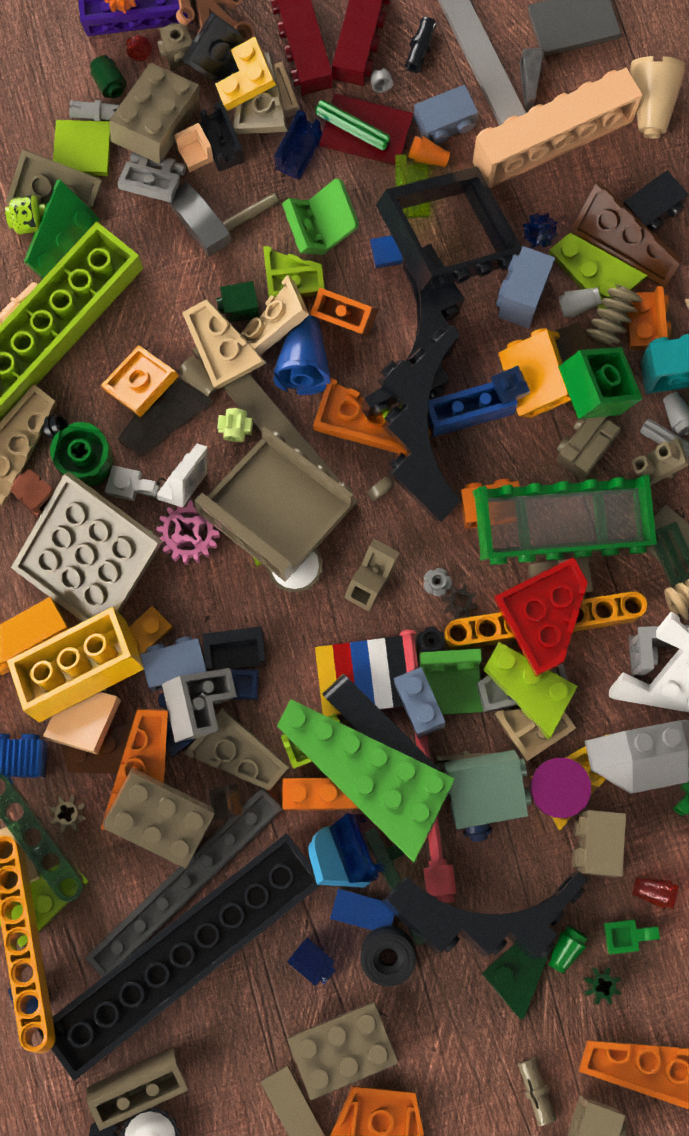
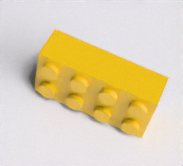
(75, 665)

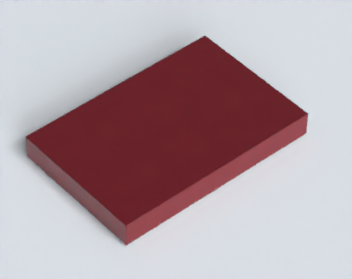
(386, 119)

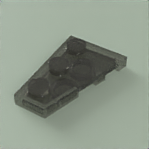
(167, 414)

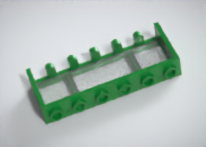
(564, 519)

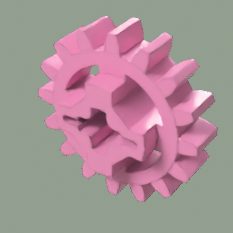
(179, 540)

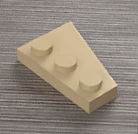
(278, 319)
(220, 345)

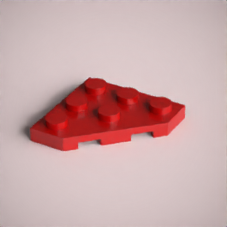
(544, 613)

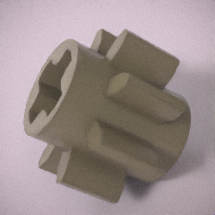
(76, 816)

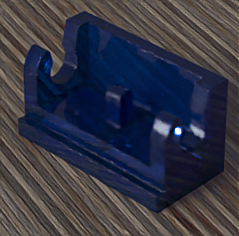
(298, 146)
(353, 849)

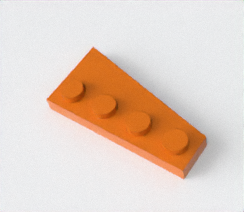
(642, 1068)

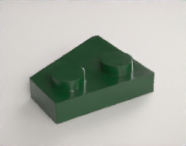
(515, 978)

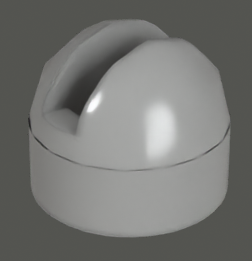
(384, 85)

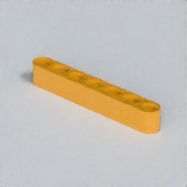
(589, 620)
(29, 956)

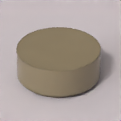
(380, 488)

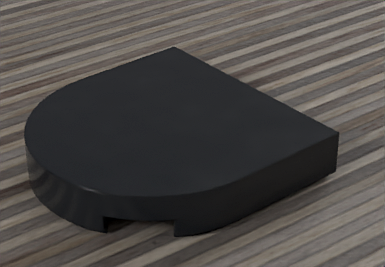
(212, 48)

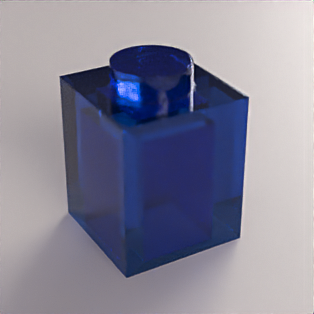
(312, 962)

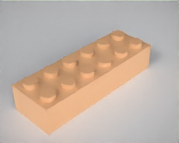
(556, 127)

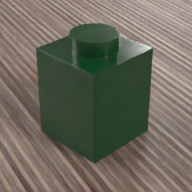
(238, 302)

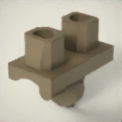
(662, 462)

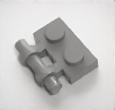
(150, 178)

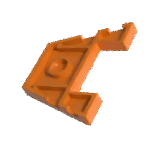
(379, 1113)

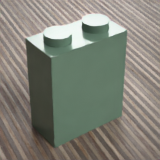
(488, 789)

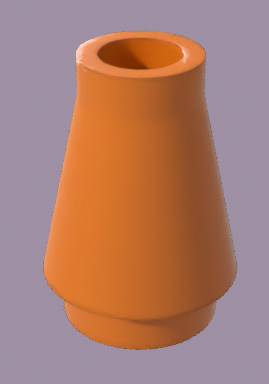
(427, 152)

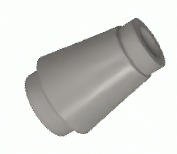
(579, 301)
(677, 413)

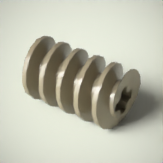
(614, 315)

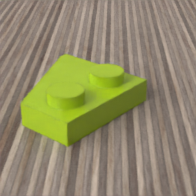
(306, 274)

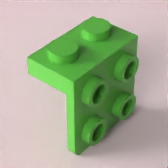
(322, 220)

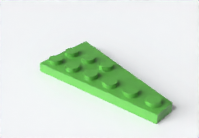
(382, 782)

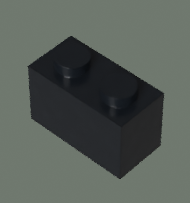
(658, 201)

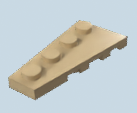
(20, 434)

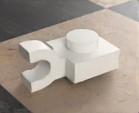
(127, 483)

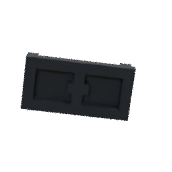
(222, 138)

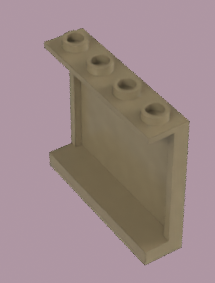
(276, 504)

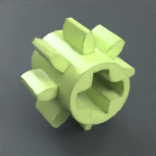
(235, 425)

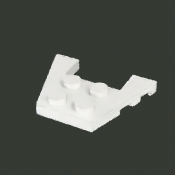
(671, 685)

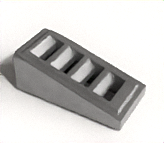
(530, 71)

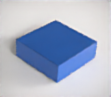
(385, 252)

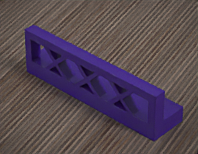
(136, 18)

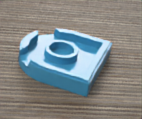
(327, 862)

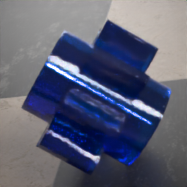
(540, 230)

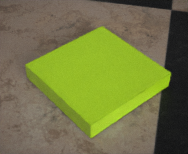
(83, 145)

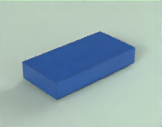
(361, 911)

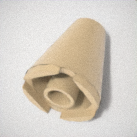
(659, 88)

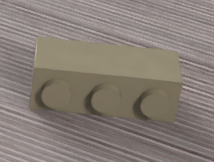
(136, 1089)

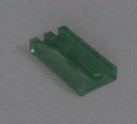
(683, 576)

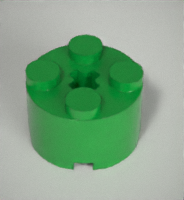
(73, 442)

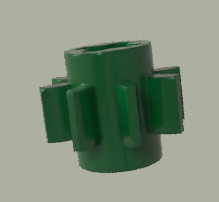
(610, 988)

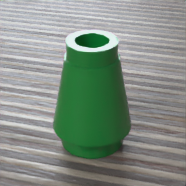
(567, 949)

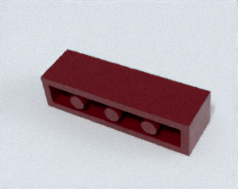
(358, 40)
(303, 45)

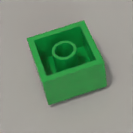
(600, 382)

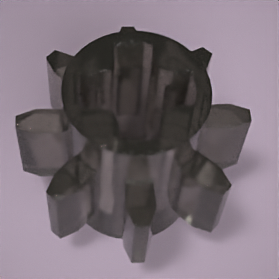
(461, 594)

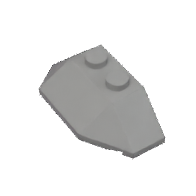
(643, 756)

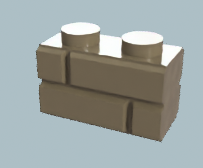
(587, 445)

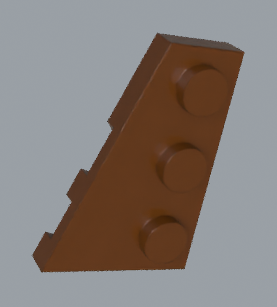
(109, 755)

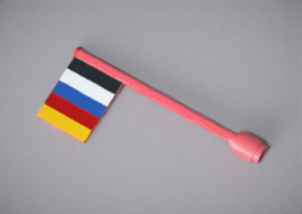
(372, 669)

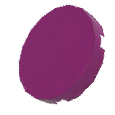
(560, 787)

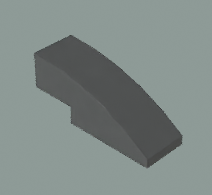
(199, 219)

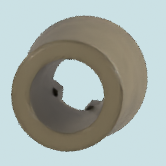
(195, 374)

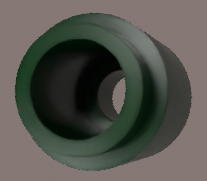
(107, 77)

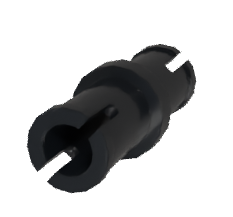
(420, 44)

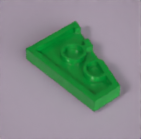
(62, 226)

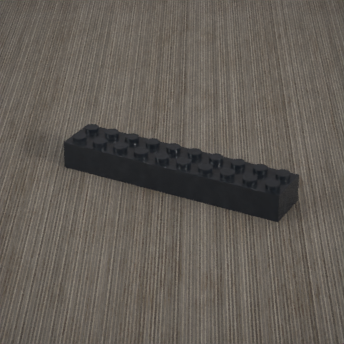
(181, 956)

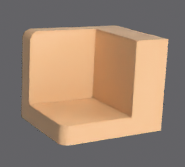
(193, 147)

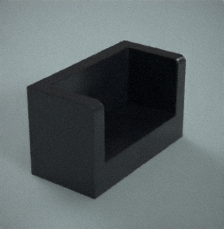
(234, 649)

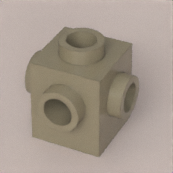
(174, 43)

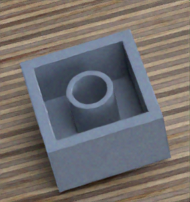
(524, 286)

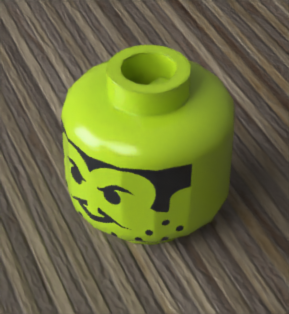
(24, 214)

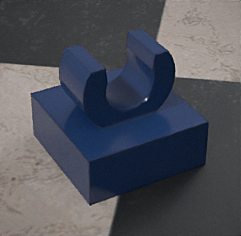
(510, 385)

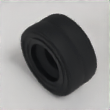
(381, 972)

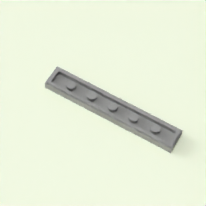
(482, 59)

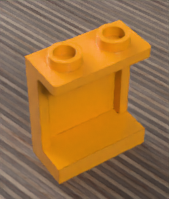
(539, 364)

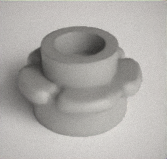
(431, 587)

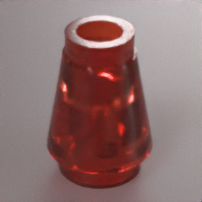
(656, 891)

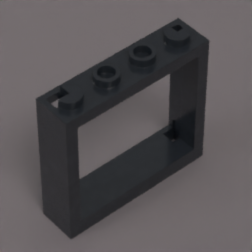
(484, 205)

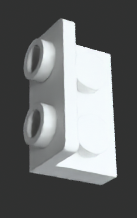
(185, 477)

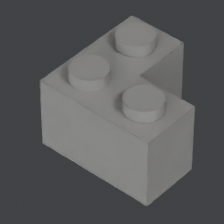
(192, 700)

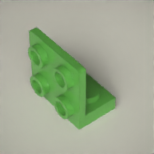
(454, 679)

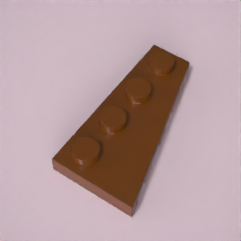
(621, 234)

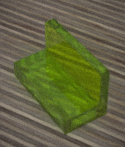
(408, 174)

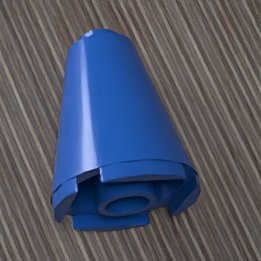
(303, 360)

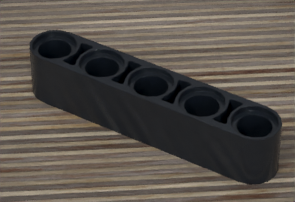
(370, 719)

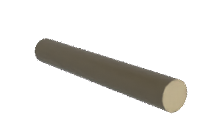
(251, 211)

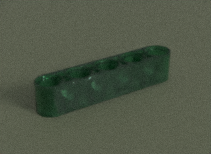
(47, 844)

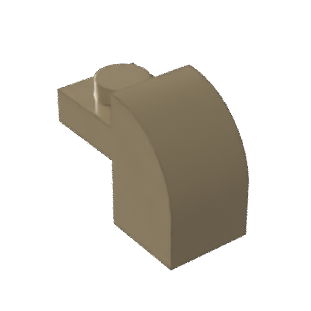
(372, 575)

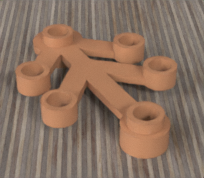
(205, 7)

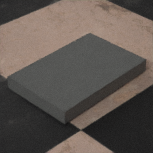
(572, 24)

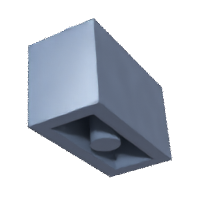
(446, 115)
(172, 661)
(419, 702)

